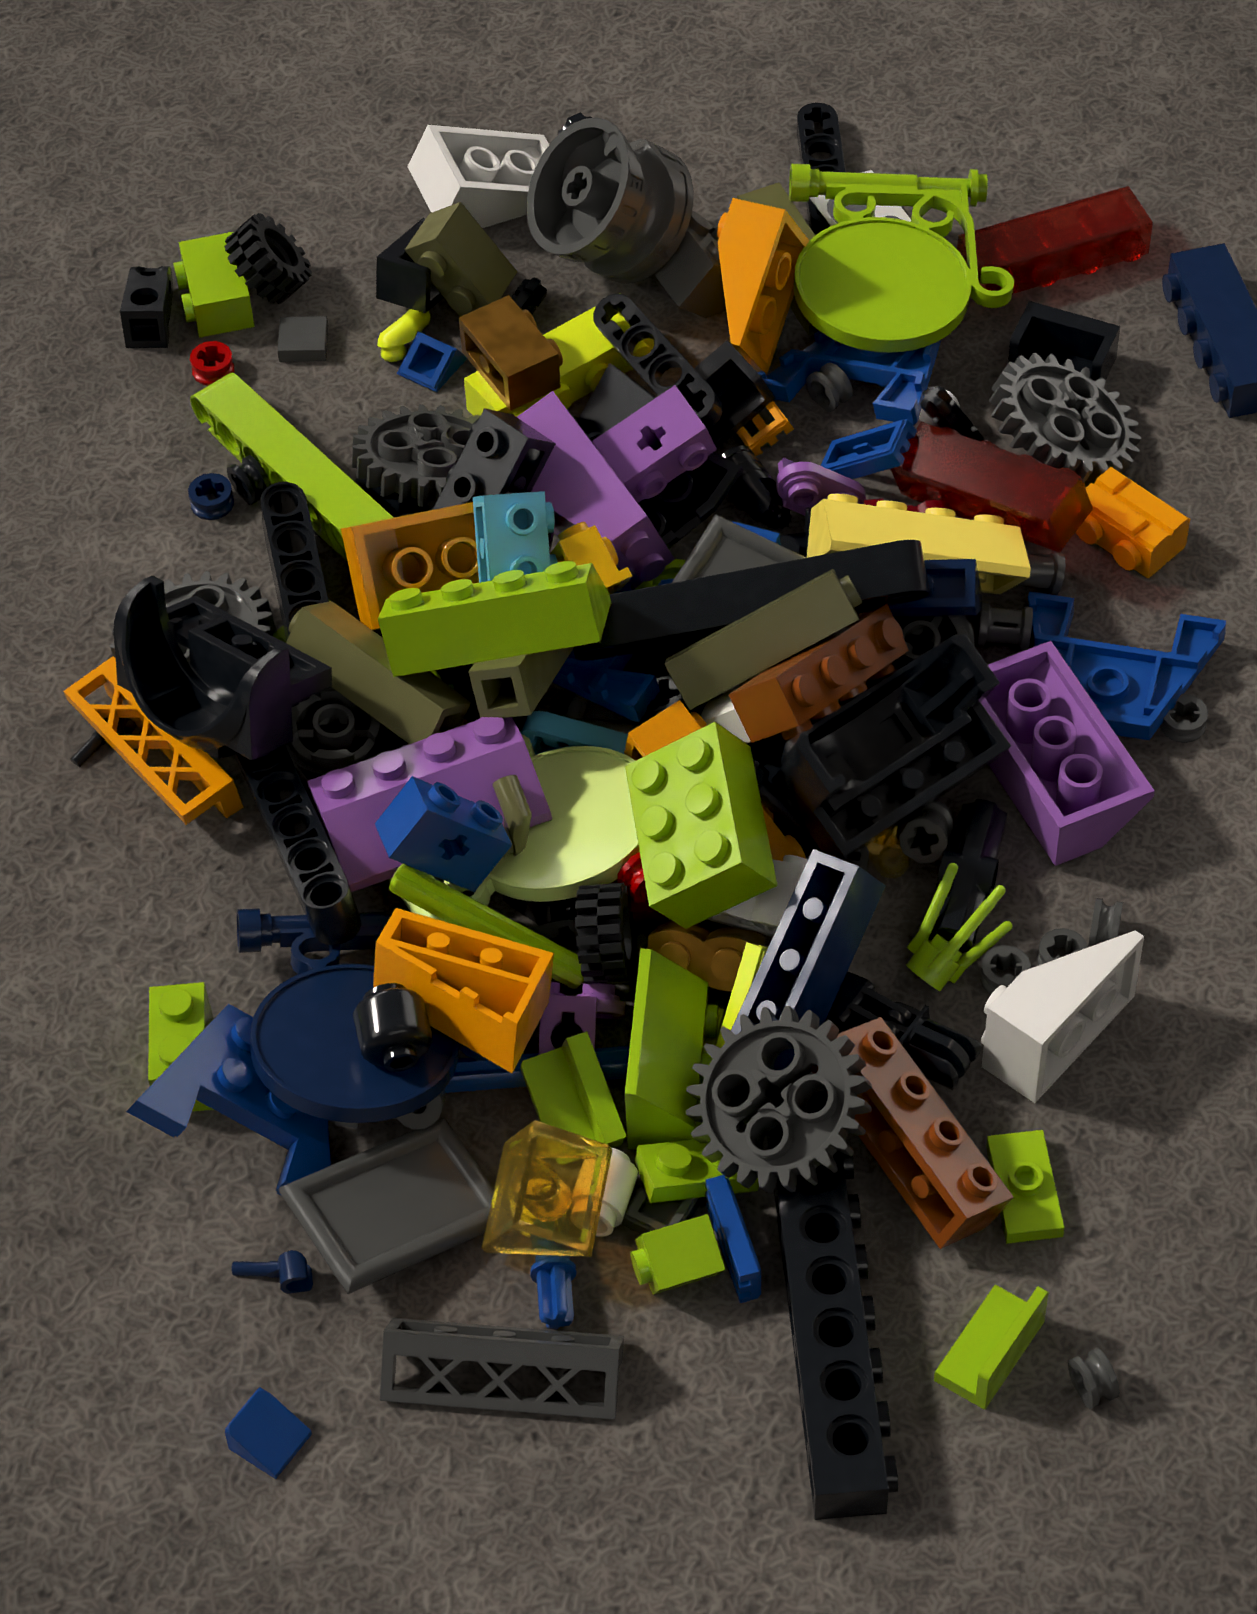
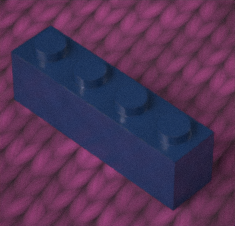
(1220, 320)
(813, 942)

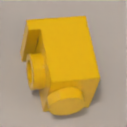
(587, 546)

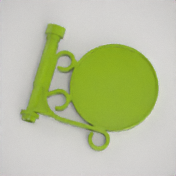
(891, 279)

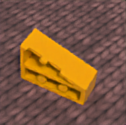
(471, 982)

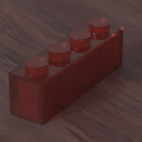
(1064, 240)
(991, 481)

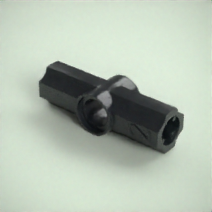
(976, 853)

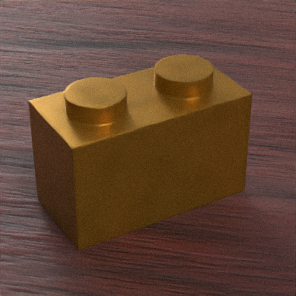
(510, 352)

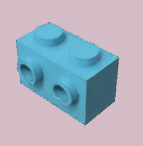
(513, 533)

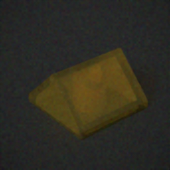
(547, 1193)

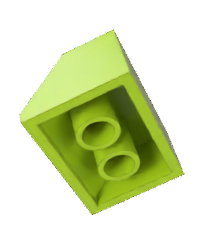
(665, 1043)

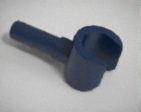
(290, 1268)

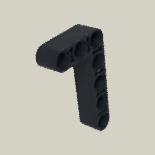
(293, 551)

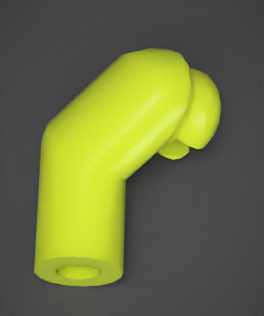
(401, 332)

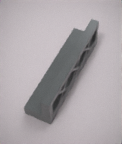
(505, 1346)

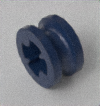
(207, 508)

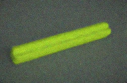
(466, 912)

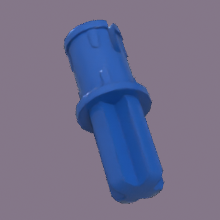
(554, 1289)

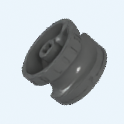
(609, 201)

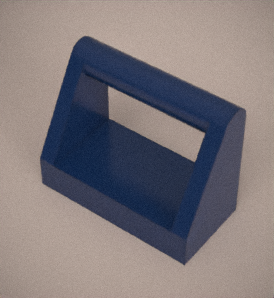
(953, 590)

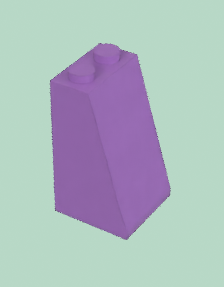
(589, 491)

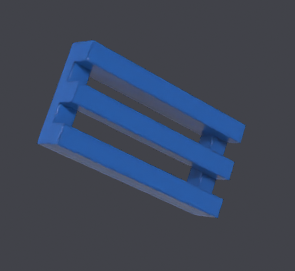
(870, 450)
(733, 1238)

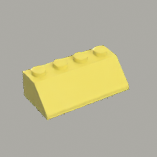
(998, 548)

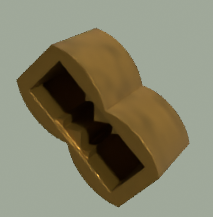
(707, 954)

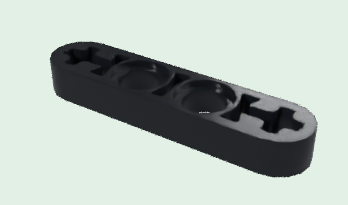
(827, 141)
(659, 360)

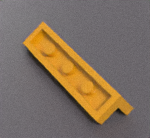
(187, 762)

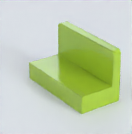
(573, 1092)
(992, 1344)

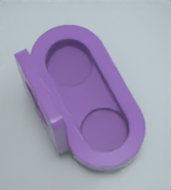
(807, 483)
(594, 1003)

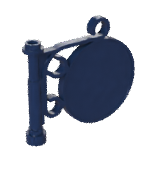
(307, 1033)

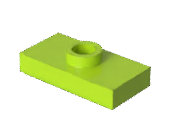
(1026, 1171)

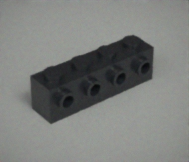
(497, 459)

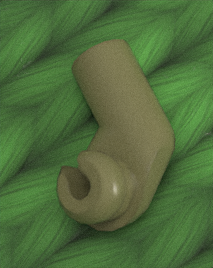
(515, 811)

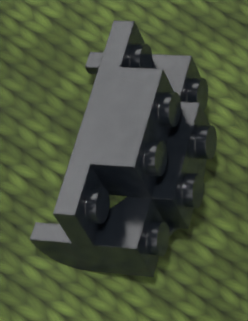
(237, 680)

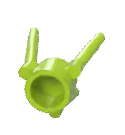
(939, 960)

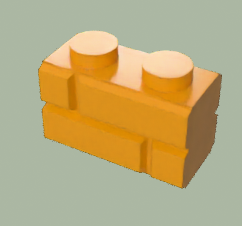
(1133, 524)

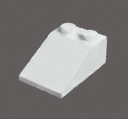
(478, 168)
(1057, 1012)

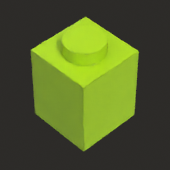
(677, 1255)

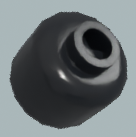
(392, 1026)

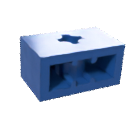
(443, 833)

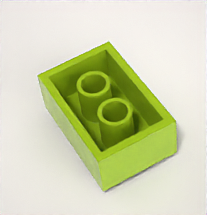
(700, 826)

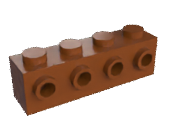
(819, 676)
(922, 1141)

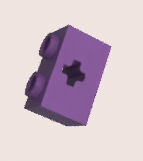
(661, 423)

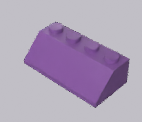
(461, 758)
(1063, 758)

